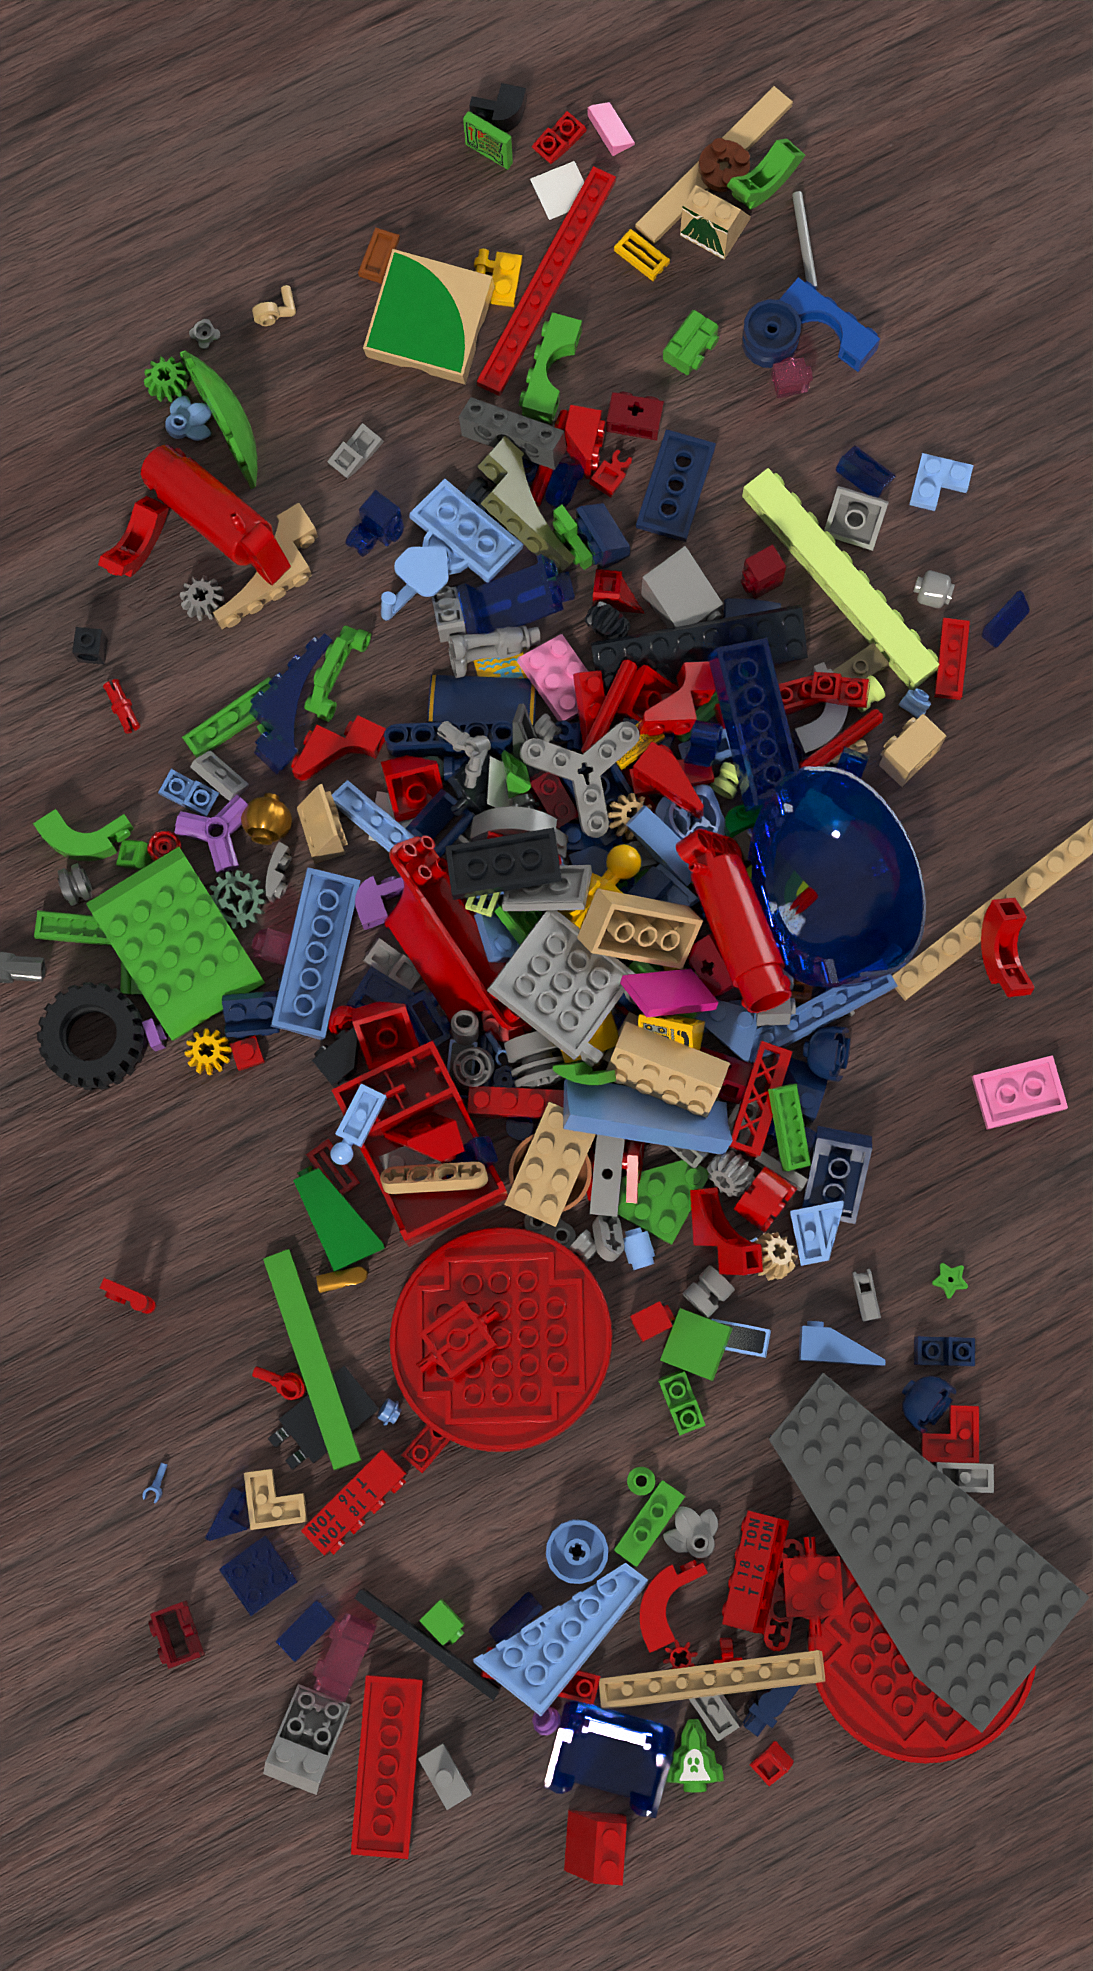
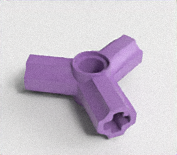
(200, 828)

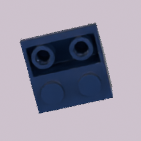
(601, 535)

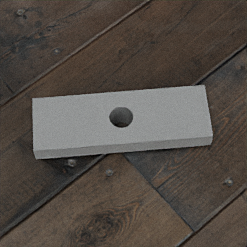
(607, 1189)

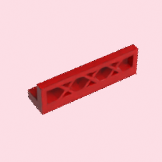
(764, 1114)

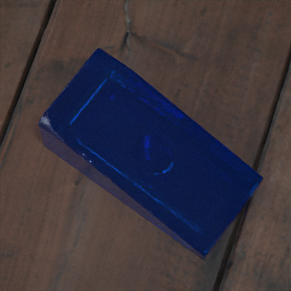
(477, 1150)

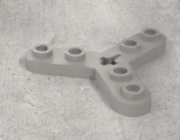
(565, 764)

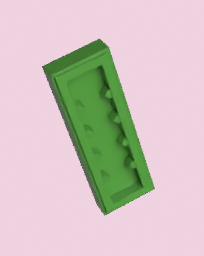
(69, 928)
(789, 1127)
(649, 1523)

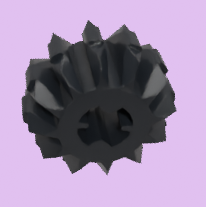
(607, 621)

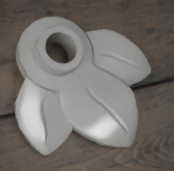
(691, 1528)

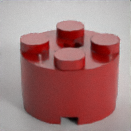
(765, 1199)

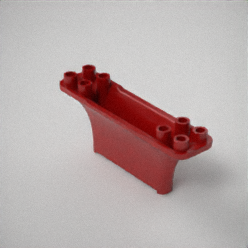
(443, 935)

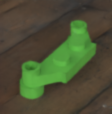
(327, 674)

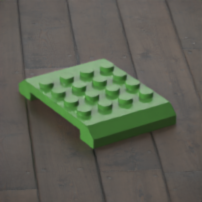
(174, 943)

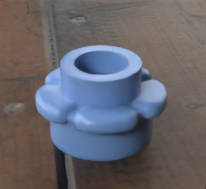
(389, 1411)

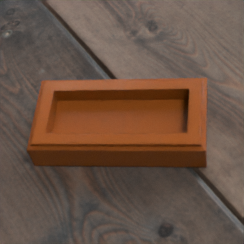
(378, 255)

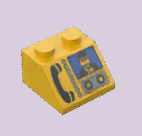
(675, 1027)

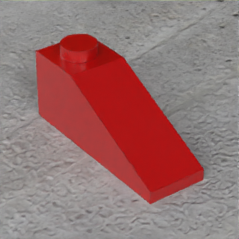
(664, 774)

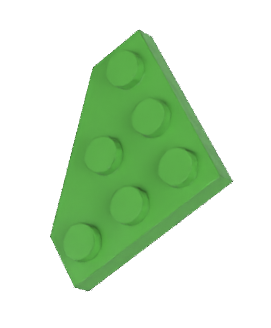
(662, 1198)

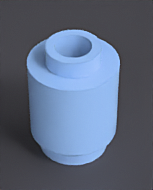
(638, 1248)

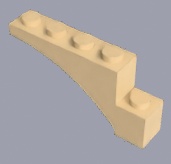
(292, 533)

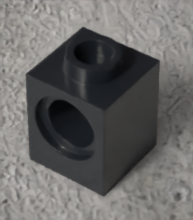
(90, 645)

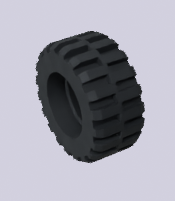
(63, 1015)

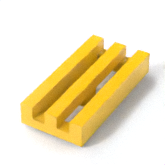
(634, 261)

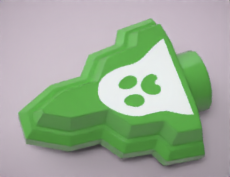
(694, 1761)

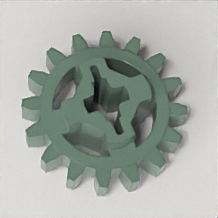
(241, 910)

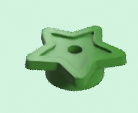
(950, 1287)

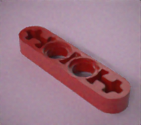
(778, 1595)

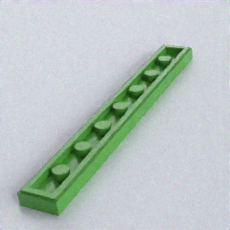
(312, 1359)

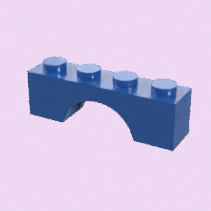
(856, 341)

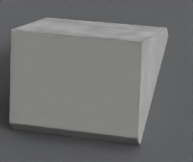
(856, 518)

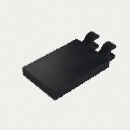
(303, 1425)

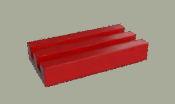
(319, 1149)

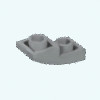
(276, 881)

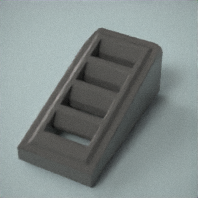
(522, 729)

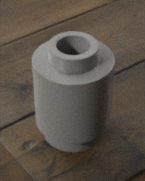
(465, 1027)

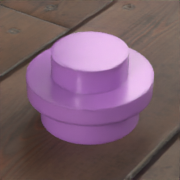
(547, 1722)

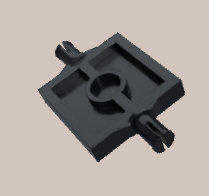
(471, 798)

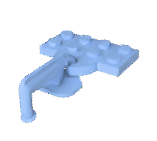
(456, 539)

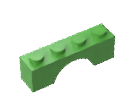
(560, 340)

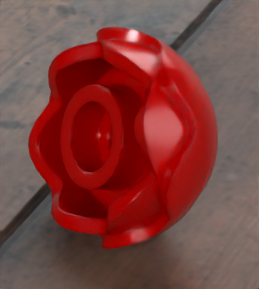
(161, 839)
(340, 1019)

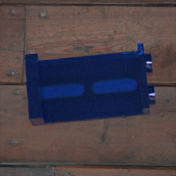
(512, 599)

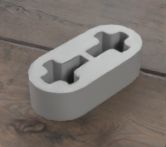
(608, 1230)

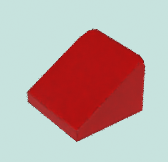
(772, 1763)

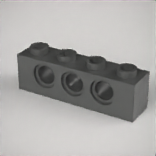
(491, 423)

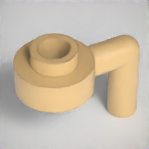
(269, 312)

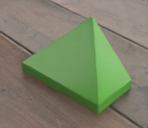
(515, 775)

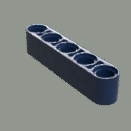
(437, 746)

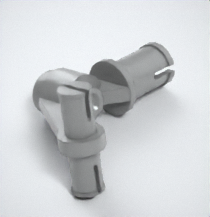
(474, 747)

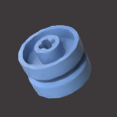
(560, 1555)

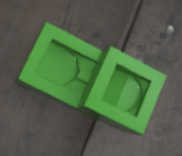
(582, 1073)

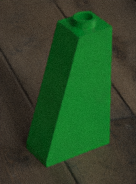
(337, 1223)

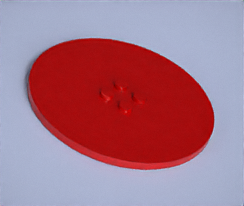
(548, 1337)
(882, 1700)

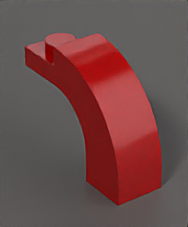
(138, 540)
(999, 947)
(655, 1598)

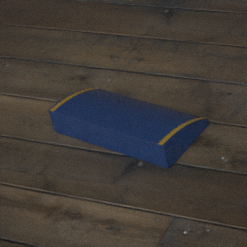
(479, 698)

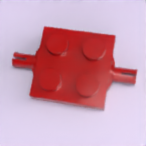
(458, 1339)
(813, 1586)

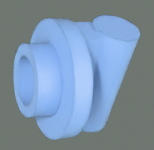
(915, 702)

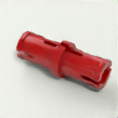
(121, 706)

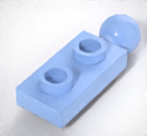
(357, 1123)

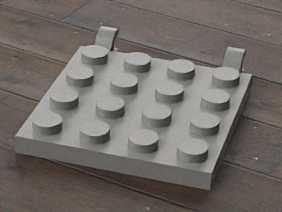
(561, 986)

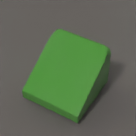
(133, 855)

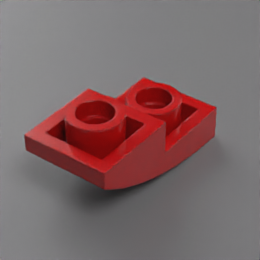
(560, 138)
(840, 690)

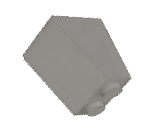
(681, 592)

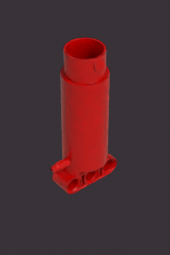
(214, 511)
(736, 919)

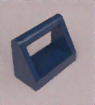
(435, 818)

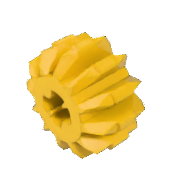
(211, 1041)

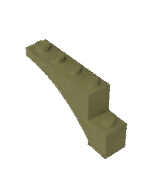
(515, 507)

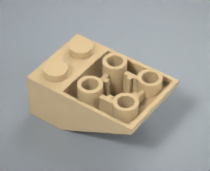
(322, 825)

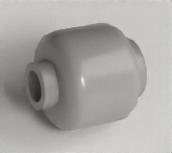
(934, 589)

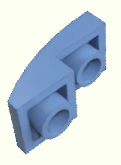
(188, 793)

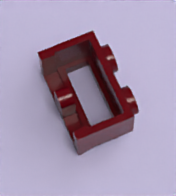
(158, 1628)

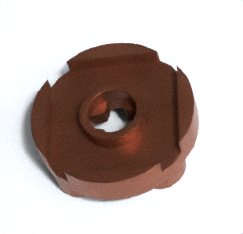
(722, 151)

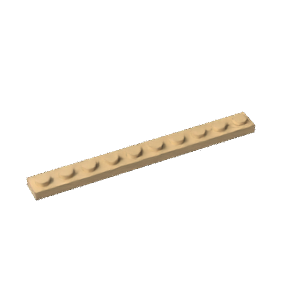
(968, 932)

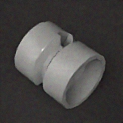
(708, 1291)

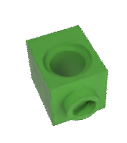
(443, 1623)

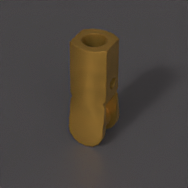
(341, 1279)

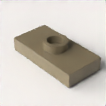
(863, 664)

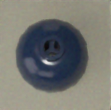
(828, 1052)
(926, 1401)

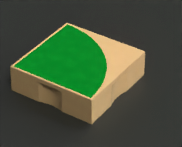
(428, 316)

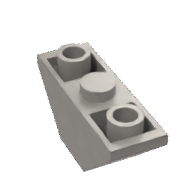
(448, 613)

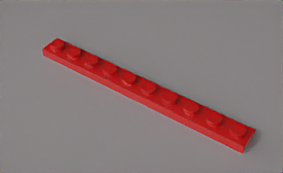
(546, 281)

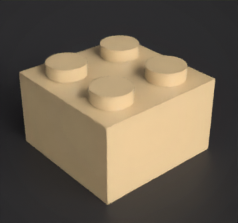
(912, 749)

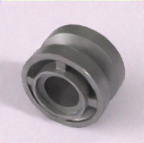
(74, 884)
(486, 1066)

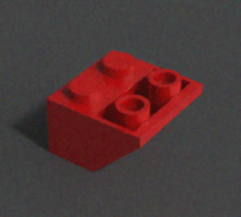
(584, 437)

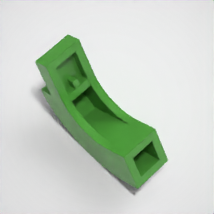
(768, 175)
(79, 845)

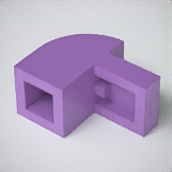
(370, 899)

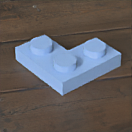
(937, 473)

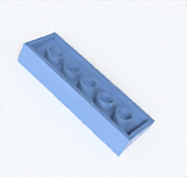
(315, 953)
(635, 1116)

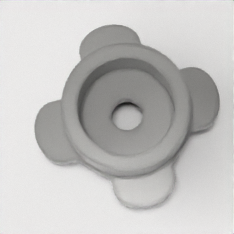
(201, 327)

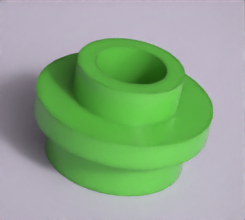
(631, 1481)

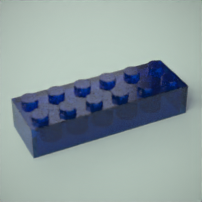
(753, 719)

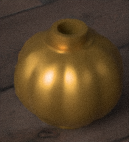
(266, 819)

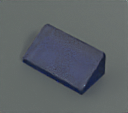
(865, 472)
(1006, 620)
(516, 1618)

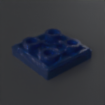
(258, 1575)

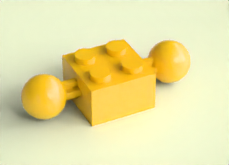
(622, 863)

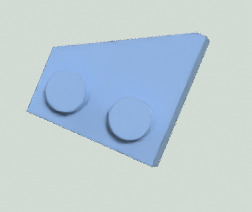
(816, 1231)

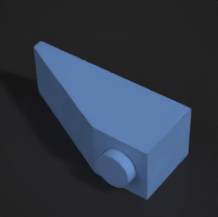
(829, 1346)

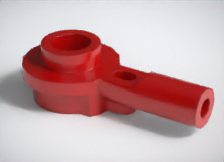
(289, 1385)

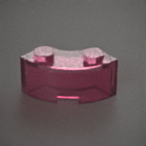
(344, 1656)

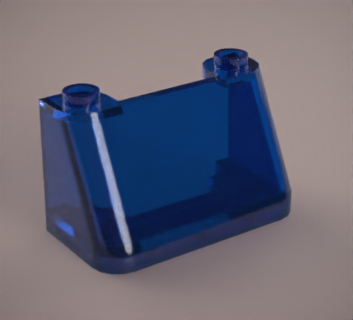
(611, 1755)

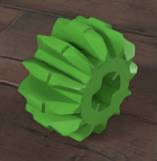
(156, 379)

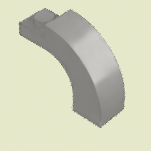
(824, 729)
(515, 821)

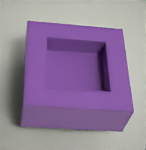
(155, 1034)

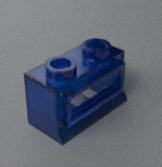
(430, 1003)

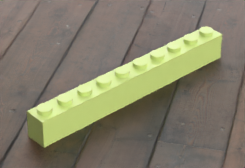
(840, 579)

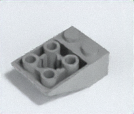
(306, 1739)

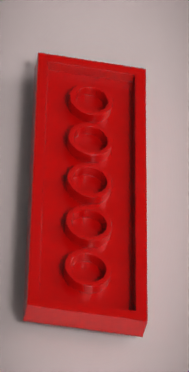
(387, 1767)

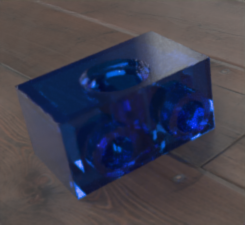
(382, 518)

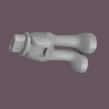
(498, 644)

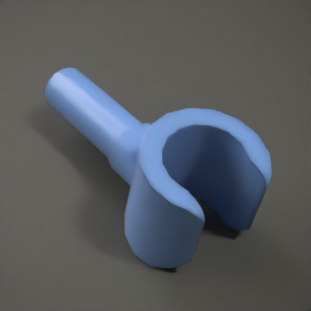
(496, 1046)
(156, 1484)

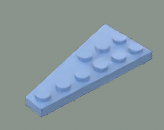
(555, 1646)

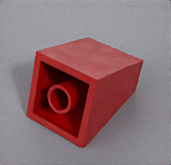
(596, 1846)

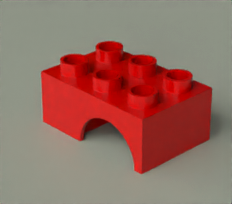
(415, 1087)

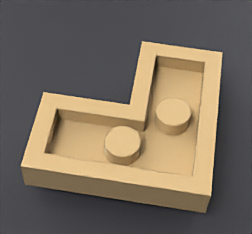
(265, 1508)

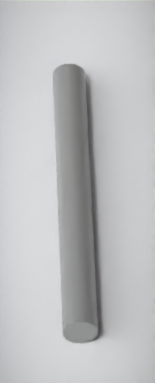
(804, 238)

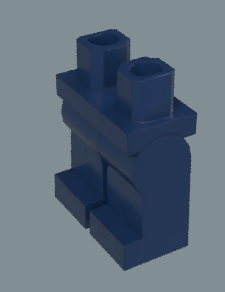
(767, 1707)

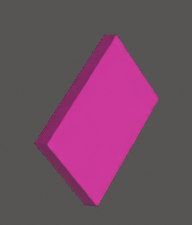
(669, 992)

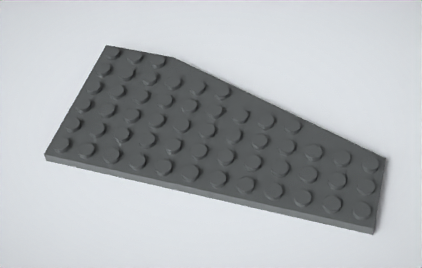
(937, 1568)

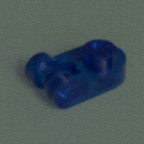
(560, 491)

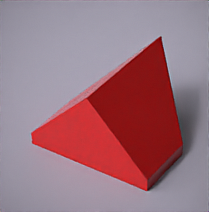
(613, 590)

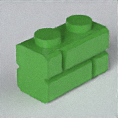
(690, 343)

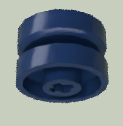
(771, 332)

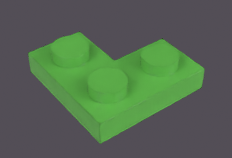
(566, 532)

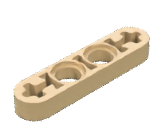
(401, 1178)

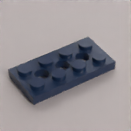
(685, 500)

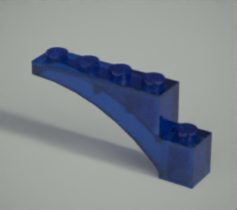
(278, 706)

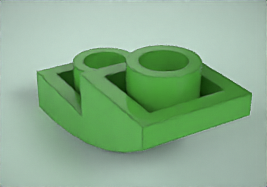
(681, 1402)

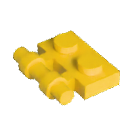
(505, 275)

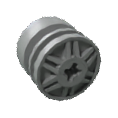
(537, 1061)

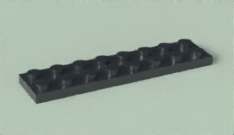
(672, 647)

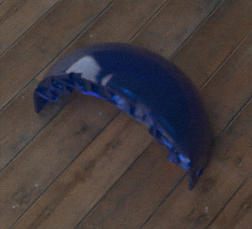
(860, 863)

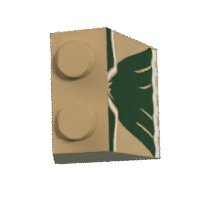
(711, 222)

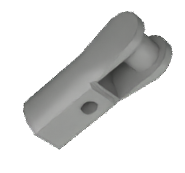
(867, 1300)

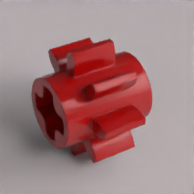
(678, 1649)

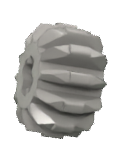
(198, 588)
(730, 1173)

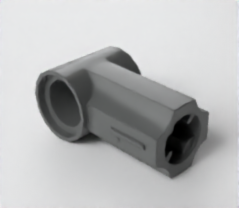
(21, 968)

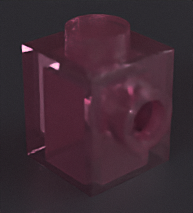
(791, 377)
(271, 945)

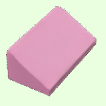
(610, 128)

